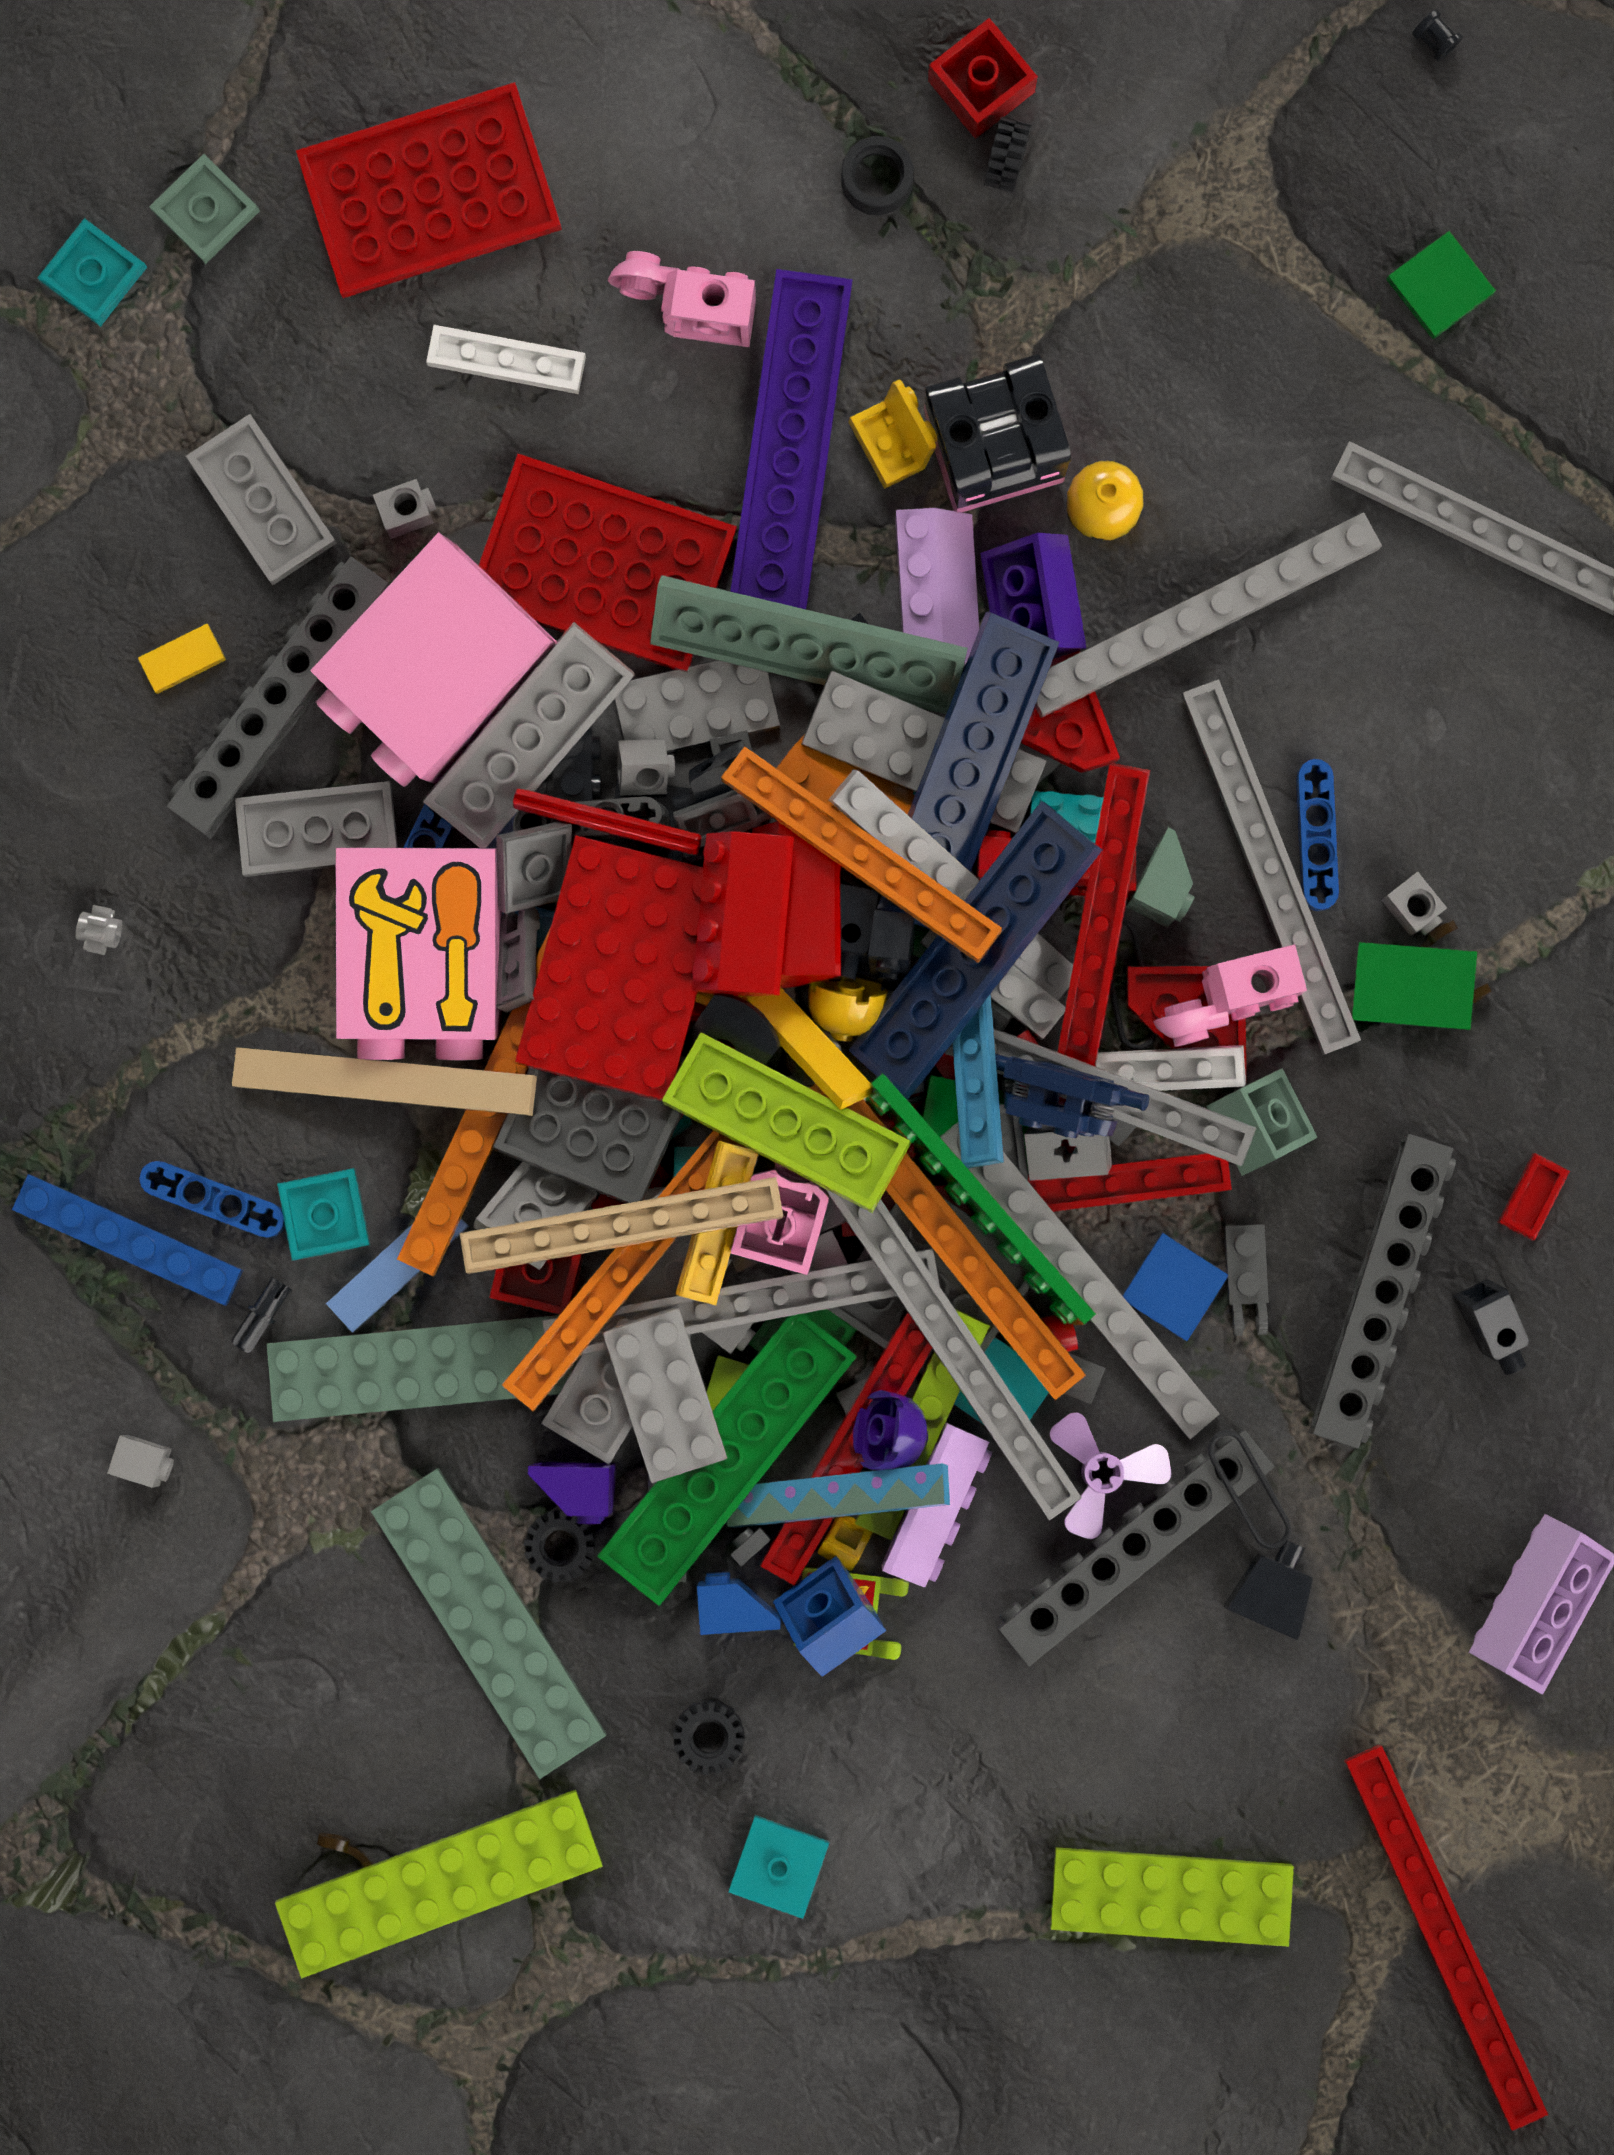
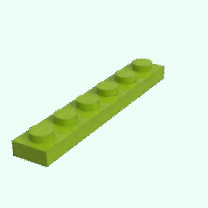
(935, 1397)

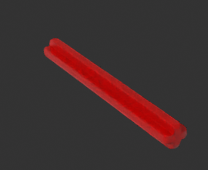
(607, 821)

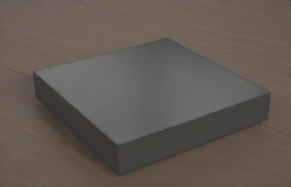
(532, 865)

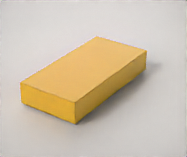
(182, 658)

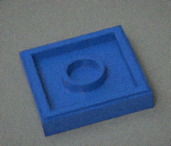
(1174, 1287)

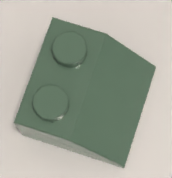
(1165, 883)
(1276, 1114)

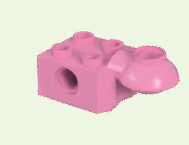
(689, 296)
(1231, 992)
(787, 1240)

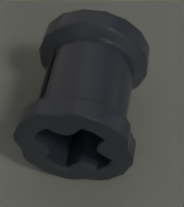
(1437, 35)

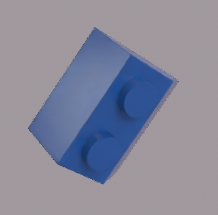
(732, 1607)
(828, 1616)

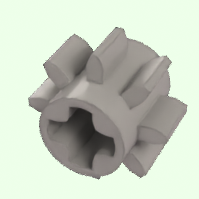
(99, 929)

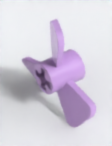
(1145, 1465)

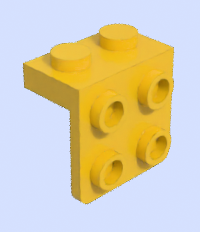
(895, 435)

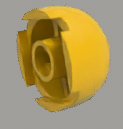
(1105, 500)
(846, 1006)

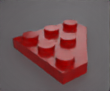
(1073, 734)
(1160, 987)

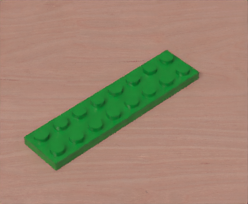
(988, 1214)
(755, 1426)

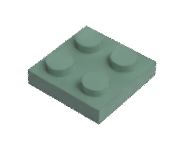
(204, 209)

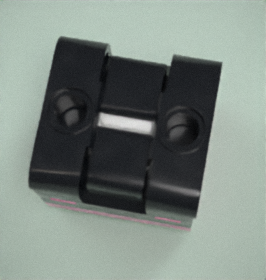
(998, 434)

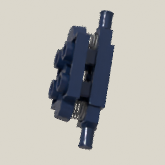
(1083, 1092)

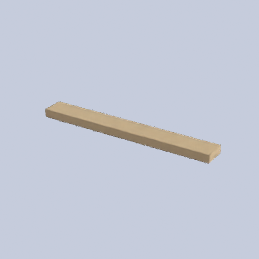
(384, 1081)
(621, 1225)

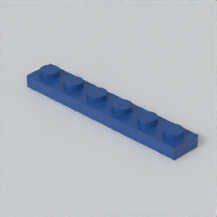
(127, 1239)

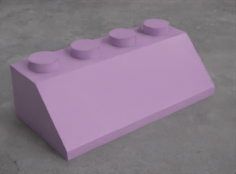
(937, 575)
(925, 1530)
(1543, 1603)

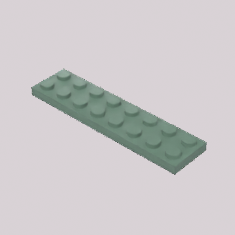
(804, 643)
(400, 1368)
(489, 1623)

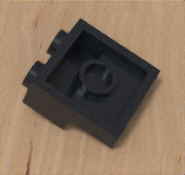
(574, 775)

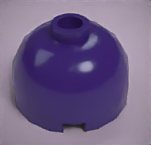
(889, 1431)

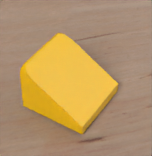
(845, 1541)

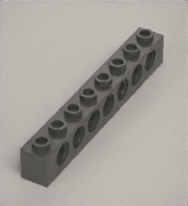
(278, 719)
(1387, 1230)
(1096, 1593)

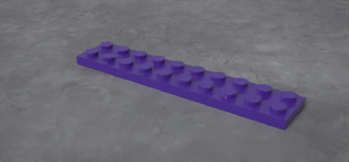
(791, 437)

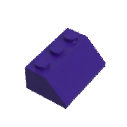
(1036, 588)
(578, 1488)

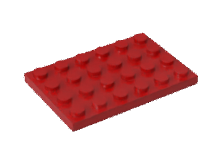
(428, 190)
(597, 555)
(616, 971)

